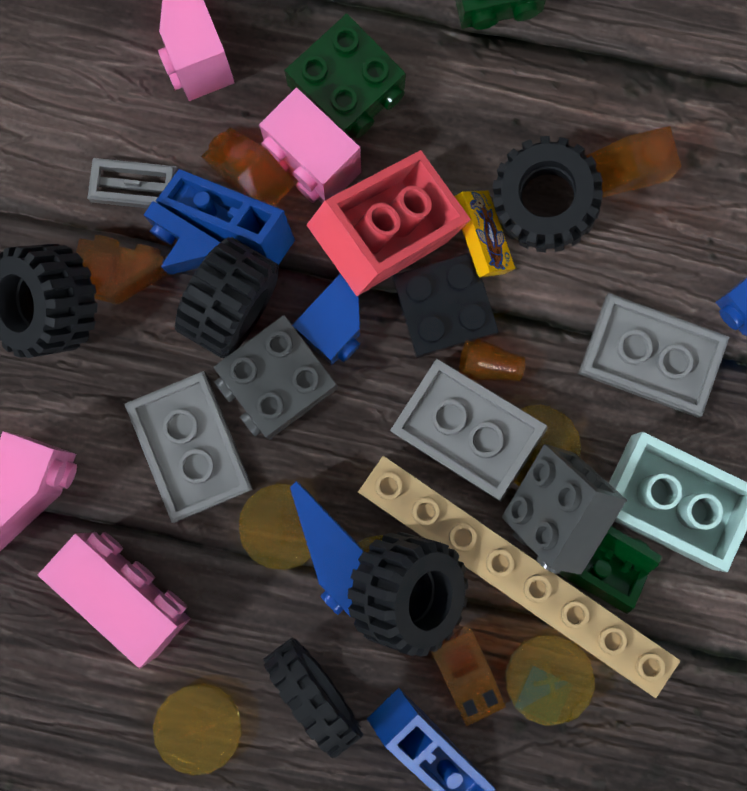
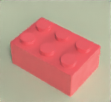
(387, 222)

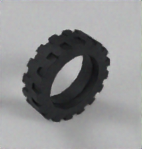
(312, 698)

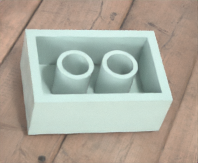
(681, 501)

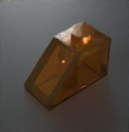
(637, 161)

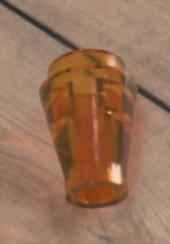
(488, 362)

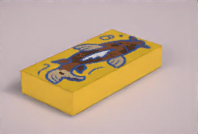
(485, 235)

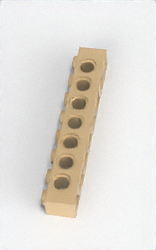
(520, 577)

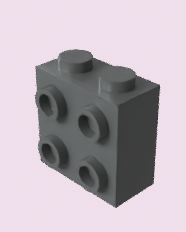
(274, 379)
(562, 510)

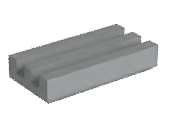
(121, 199)

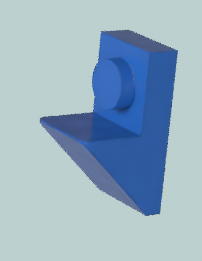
(191, 243)

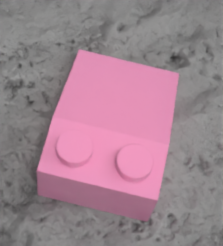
(192, 49)
(29, 481)

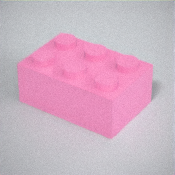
(115, 596)

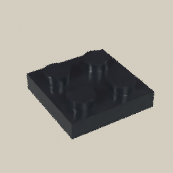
(444, 305)

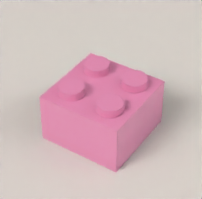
(310, 147)

